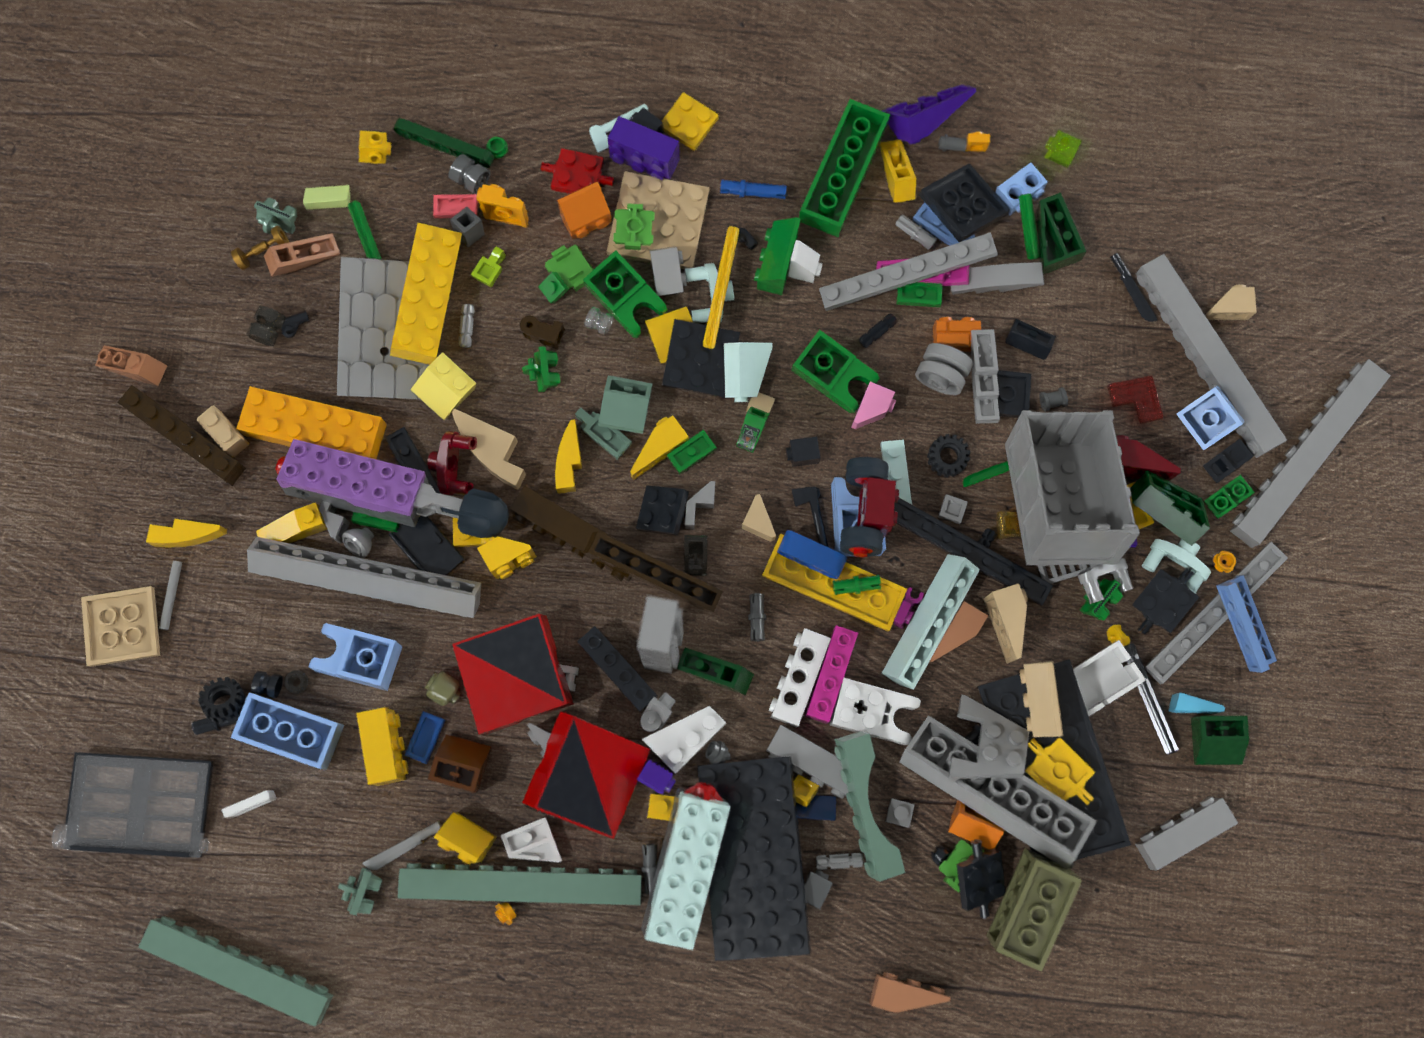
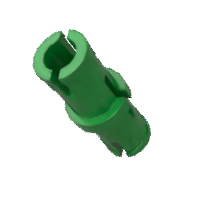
(856, 585)

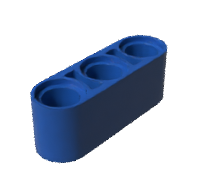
(812, 554)

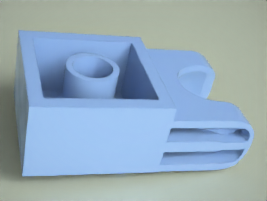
(844, 511)
(351, 657)

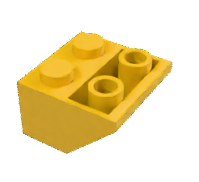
(506, 555)
(465, 837)

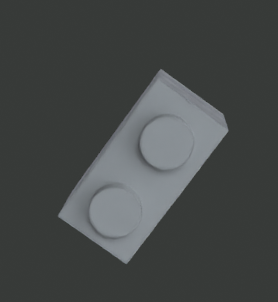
(667, 271)

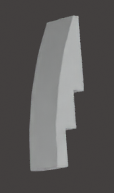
(1002, 278)
(985, 376)

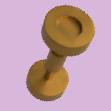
(241, 258)

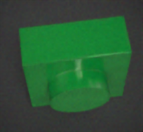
(553, 287)

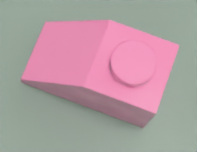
(874, 405)

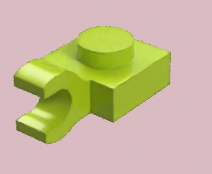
(489, 269)

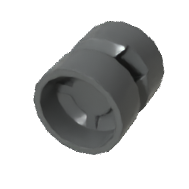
(466, 172)

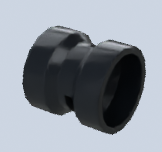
(267, 684)

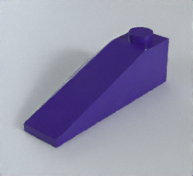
(922, 118)

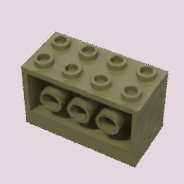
(1033, 909)

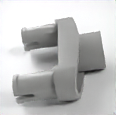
(1089, 577)

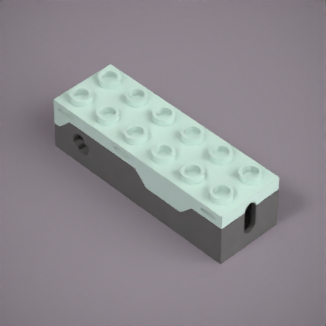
(685, 866)

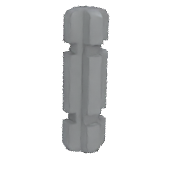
(466, 325)
(839, 861)

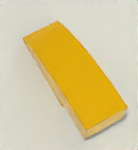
(568, 459)
(183, 534)

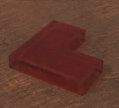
(1141, 393)

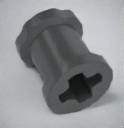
(1053, 399)

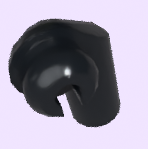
(745, 237)
(292, 323)

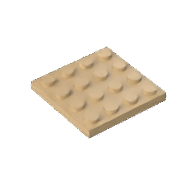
(677, 218)

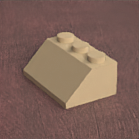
(1042, 699)

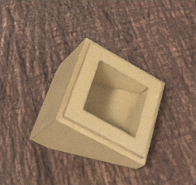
(761, 402)

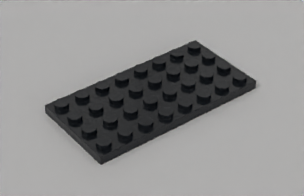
(1007, 700)
(759, 869)

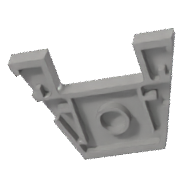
(1000, 746)

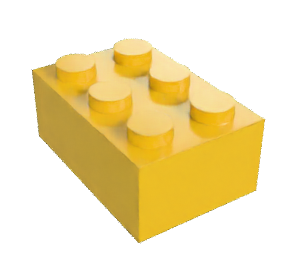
(382, 746)

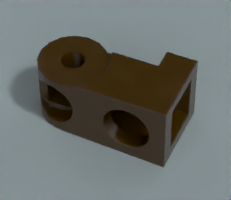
(542, 332)

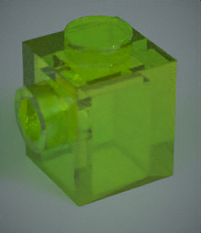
(1062, 148)

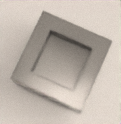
(952, 509)
(899, 813)

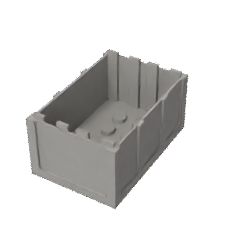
(1070, 488)

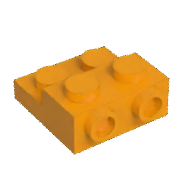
(500, 208)

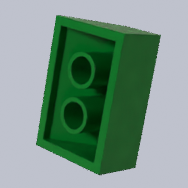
(777, 255)

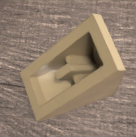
(758, 521)

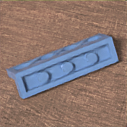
(1243, 625)

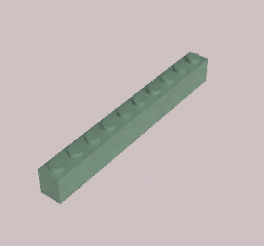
(520, 885)

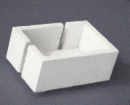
(1105, 678)

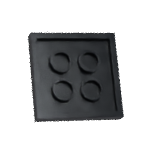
(964, 202)
(693, 366)

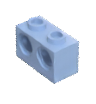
(1017, 186)

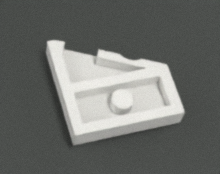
(532, 842)

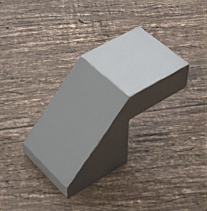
(702, 499)
(335, 523)

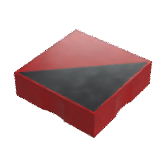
(512, 674)
(586, 775)

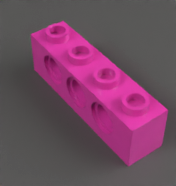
(831, 674)

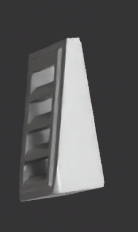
(1056, 578)

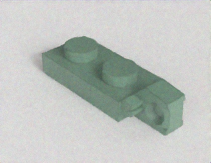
(608, 438)

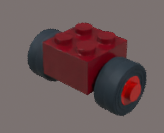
(875, 507)

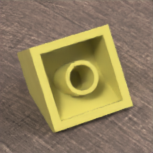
(443, 386)

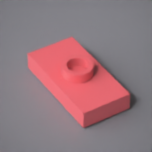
(449, 205)

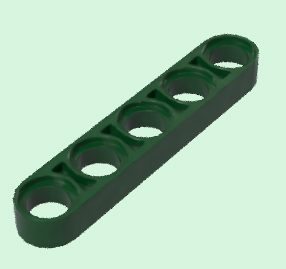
(442, 142)

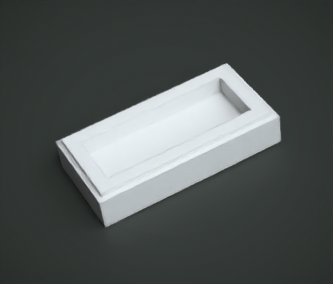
(249, 804)

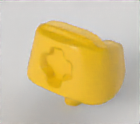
(1115, 633)

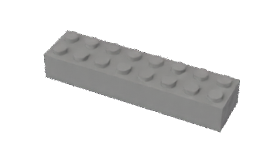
(661, 635)
(1011, 803)

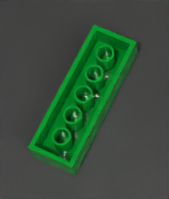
(843, 168)

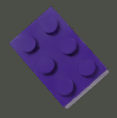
(643, 149)

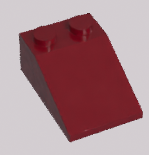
(1138, 459)

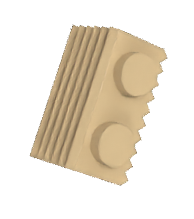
(222, 431)

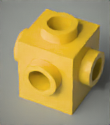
(373, 147)

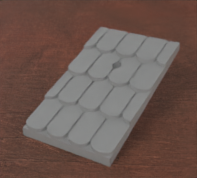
(367, 322)

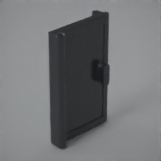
(424, 547)

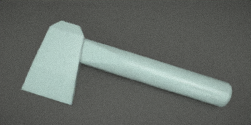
(598, 133)

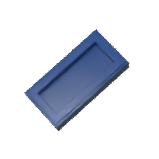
(425, 737)

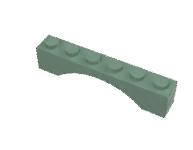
(856, 758)

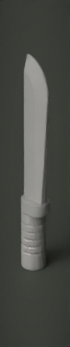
(390, 854)

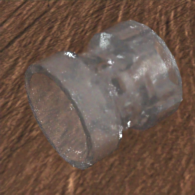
(599, 320)

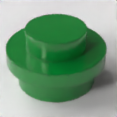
(497, 147)

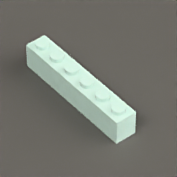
(930, 621)

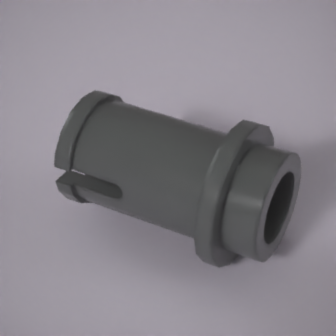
(952, 143)

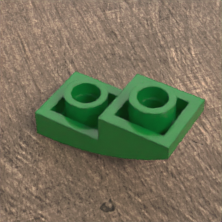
(1229, 496)

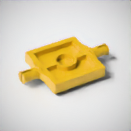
(1060, 770)

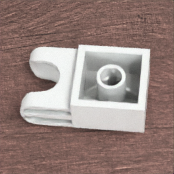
(878, 714)

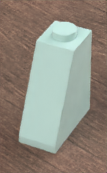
(745, 369)

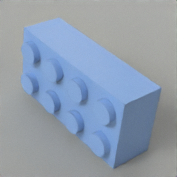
(287, 731)

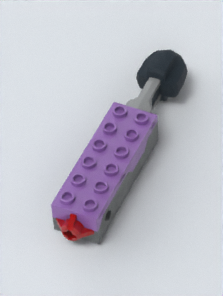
(382, 490)

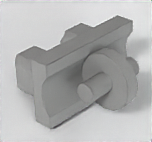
(657, 713)

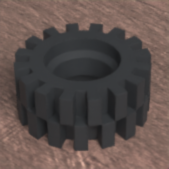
(942, 467)
(217, 690)

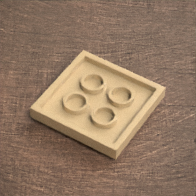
(120, 626)

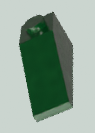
(715, 671)

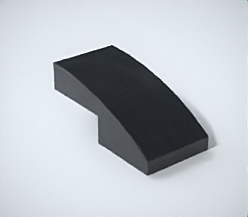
(1228, 461)

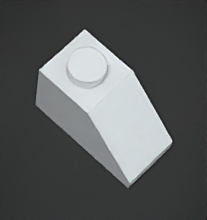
(804, 263)

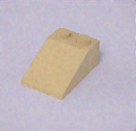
(1008, 615)

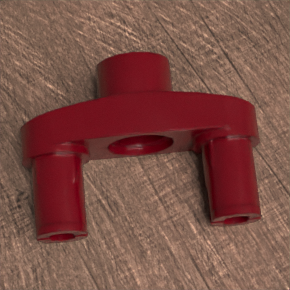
(446, 463)

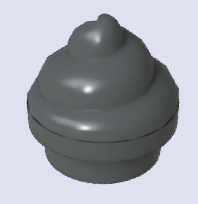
(717, 752)

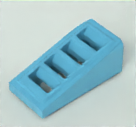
(1189, 704)

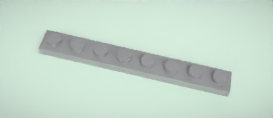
(908, 271)
(1212, 616)

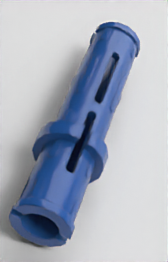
(752, 189)

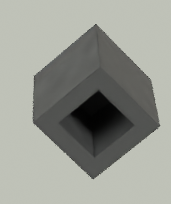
(469, 225)
(816, 888)

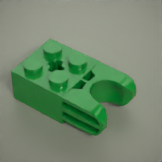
(627, 297)
(841, 370)

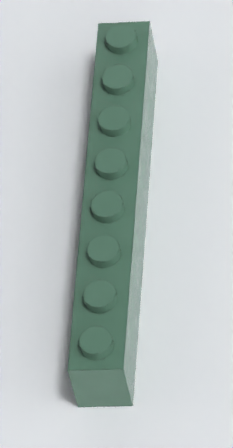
(236, 971)

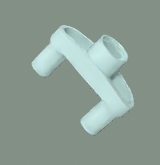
(709, 273)
(1181, 554)

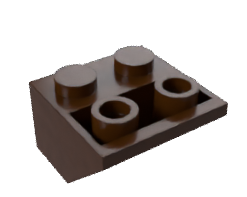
(460, 763)

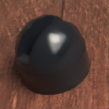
(940, 855)

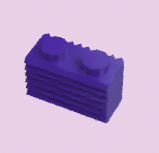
(657, 778)

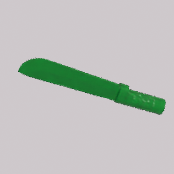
(985, 474)

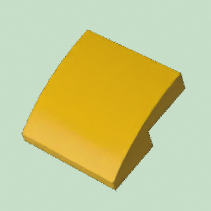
(661, 329)

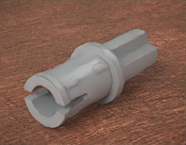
(915, 232)

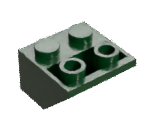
(1219, 739)

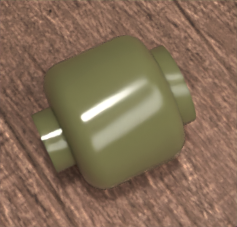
(442, 688)

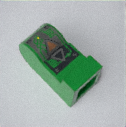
(752, 429)

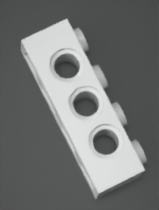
(793, 713)

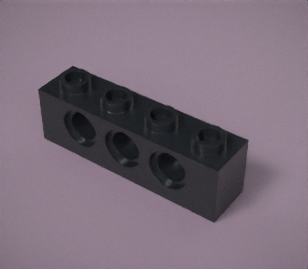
(617, 669)

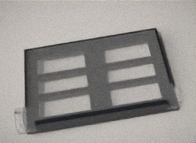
(136, 806)

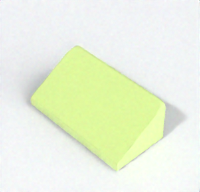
(326, 197)

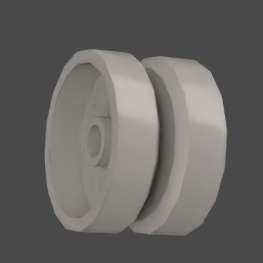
(944, 369)

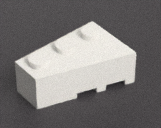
(685, 738)

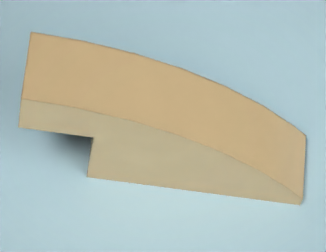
(492, 448)

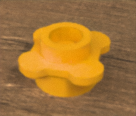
(505, 913)

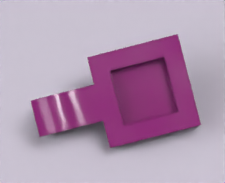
(904, 613)

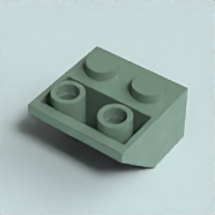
(625, 404)

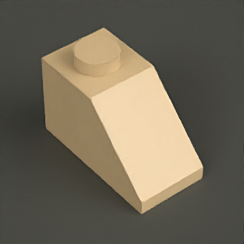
(1236, 304)

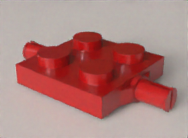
(576, 171)

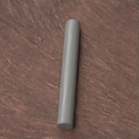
(170, 595)

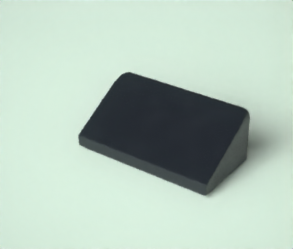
(1030, 339)

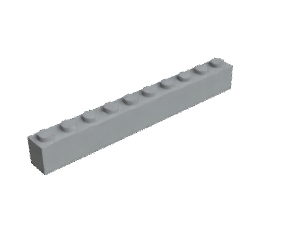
(1209, 353)
(1309, 453)
(364, 577)

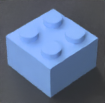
(1210, 417)

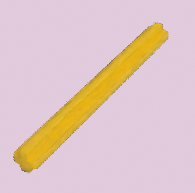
(721, 287)

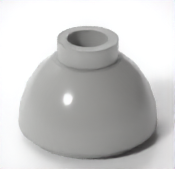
(358, 541)

